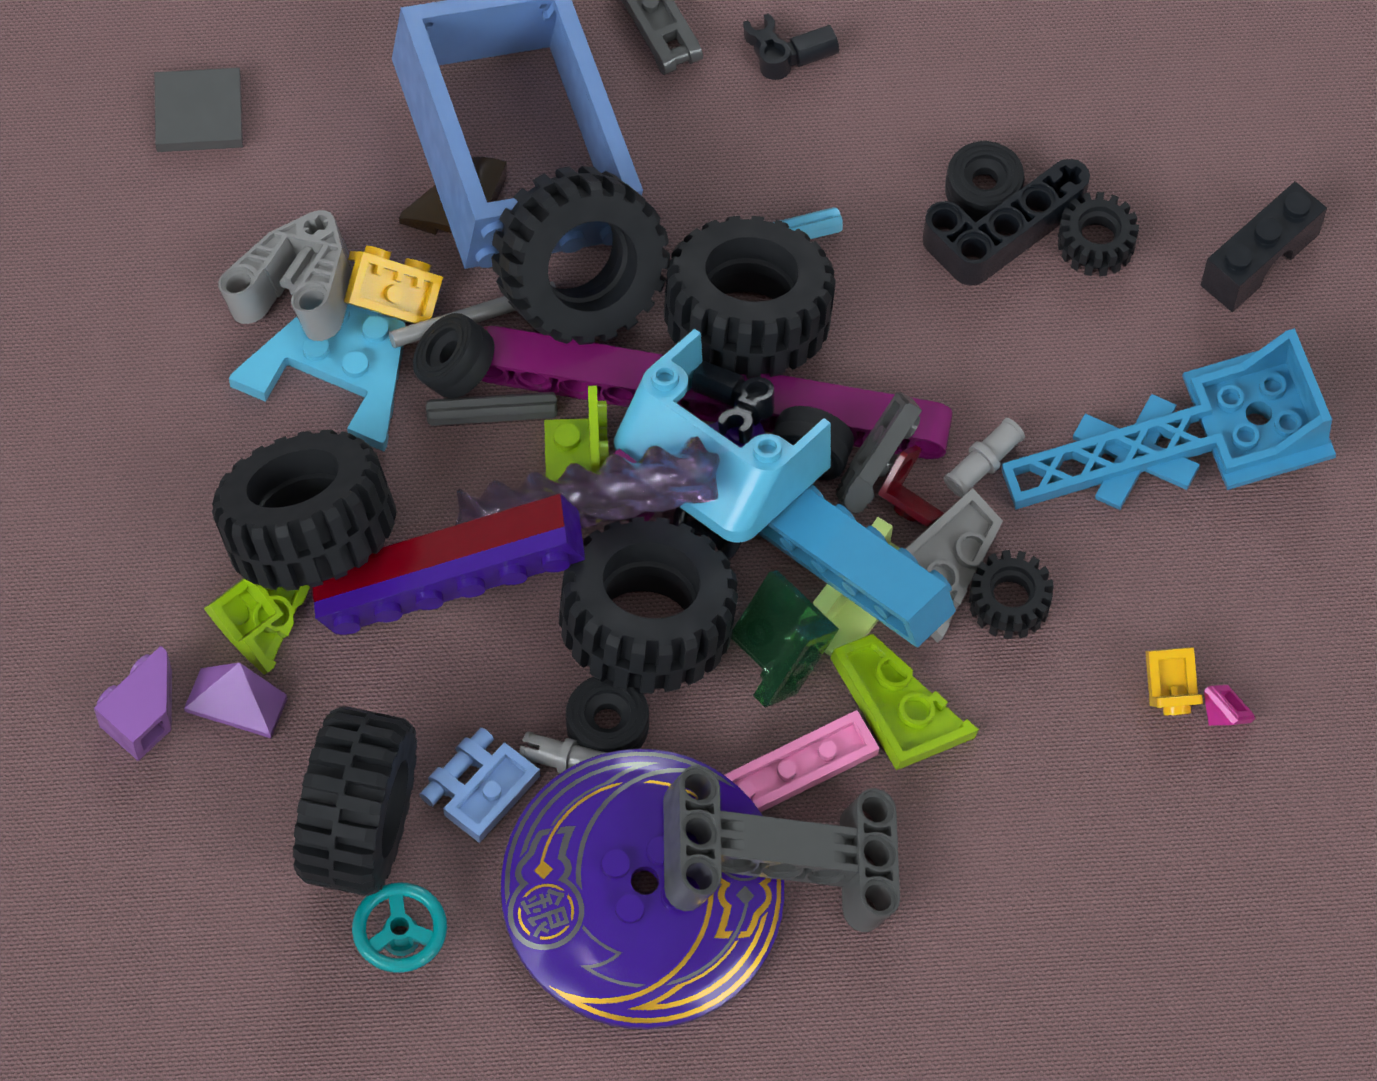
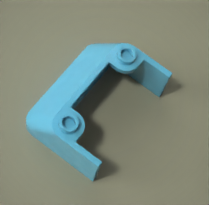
(751, 480)

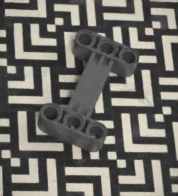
(781, 849)

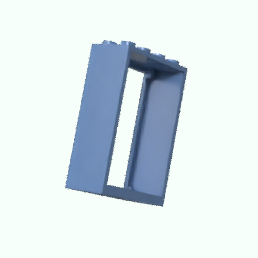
(489, 28)

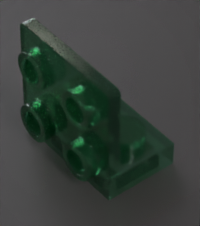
(783, 637)

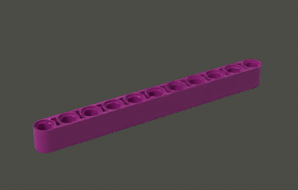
(546, 365)

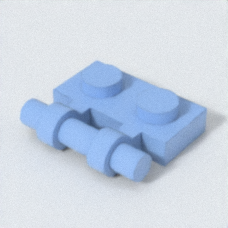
(489, 793)

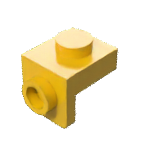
(1172, 680)

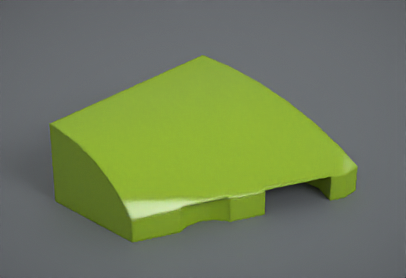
(256, 619)

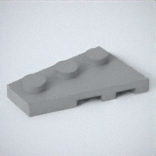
(957, 545)

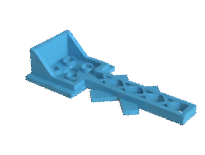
(1264, 382)

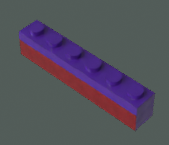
(453, 564)

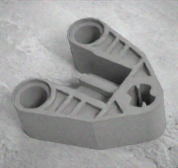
(299, 256)

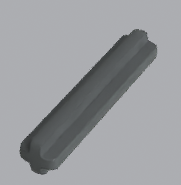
(491, 408)

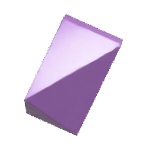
(236, 698)

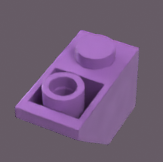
(141, 706)

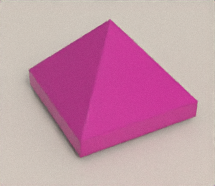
(1226, 707)

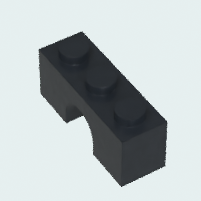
(1278, 230)

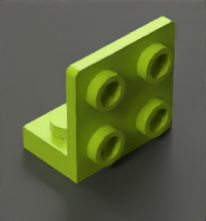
(577, 440)

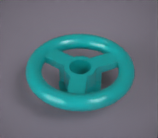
(400, 944)

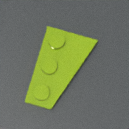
(896, 705)

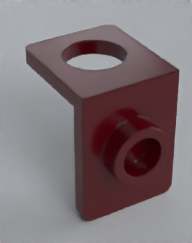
(905, 501)

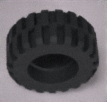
(757, 259)
(622, 285)
(304, 510)
(641, 649)
(355, 800)

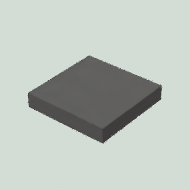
(198, 110)

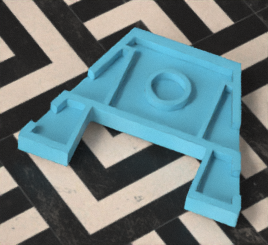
(353, 359)

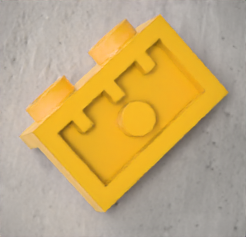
(391, 287)

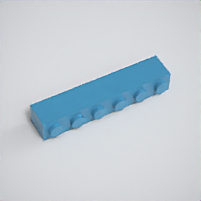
(862, 566)

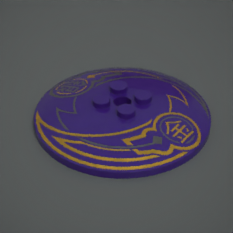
(597, 939)

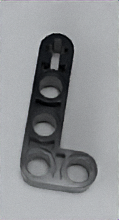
(1048, 192)

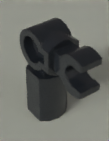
(778, 56)
(750, 399)

